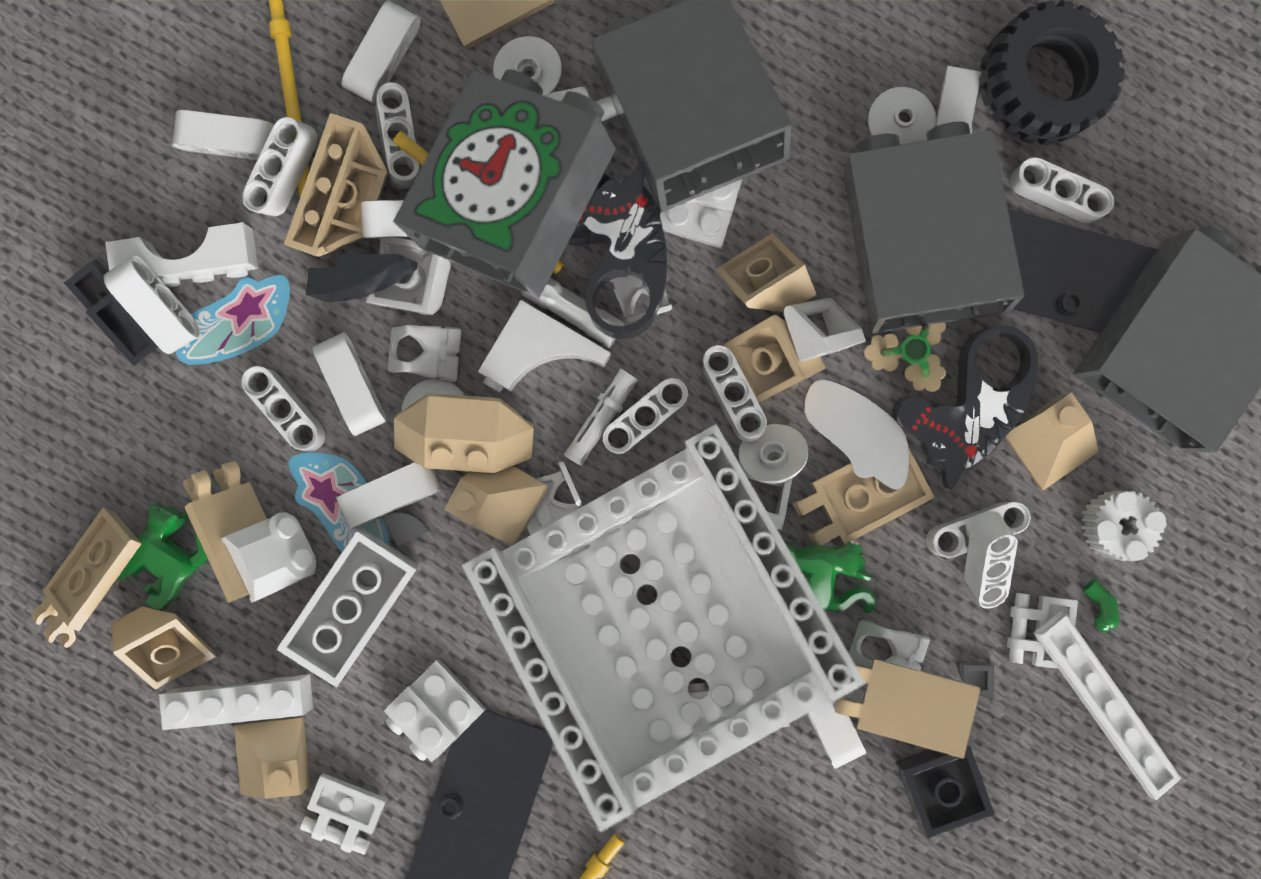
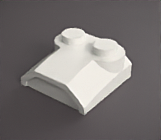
(420, 290)
(271, 555)

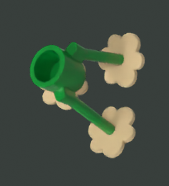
(926, 368)

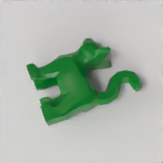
(163, 557)
(820, 566)

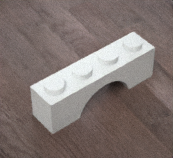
(225, 250)
(236, 703)

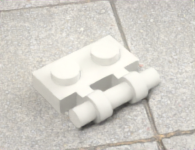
(1046, 610)
(345, 804)

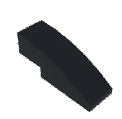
(358, 276)
(109, 314)

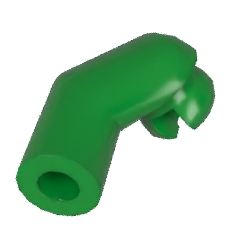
(1107, 603)

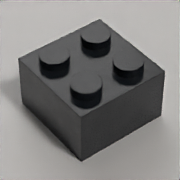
(944, 790)

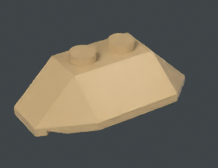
(340, 178)
(463, 433)

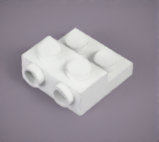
(704, 217)
(433, 711)

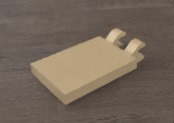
(482, 19)
(860, 504)
(220, 516)
(86, 576)
(914, 707)

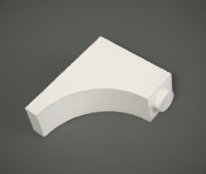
(530, 341)

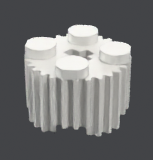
(1141, 525)

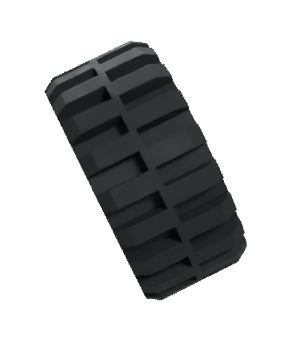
(1086, 49)

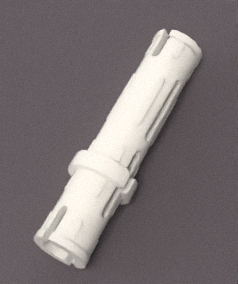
(604, 412)

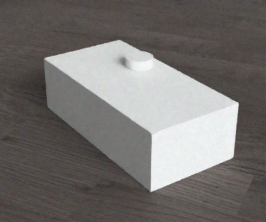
(348, 607)

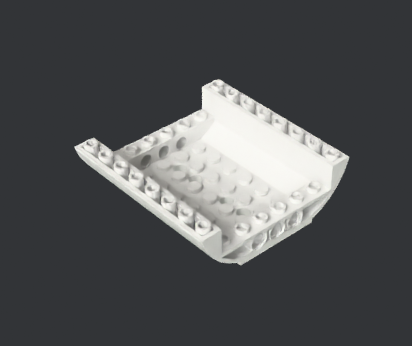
(604, 659)

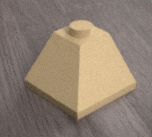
(768, 276)
(770, 358)
(1054, 440)
(497, 502)
(158, 645)
(272, 758)

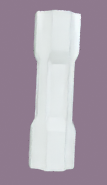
(573, 310)

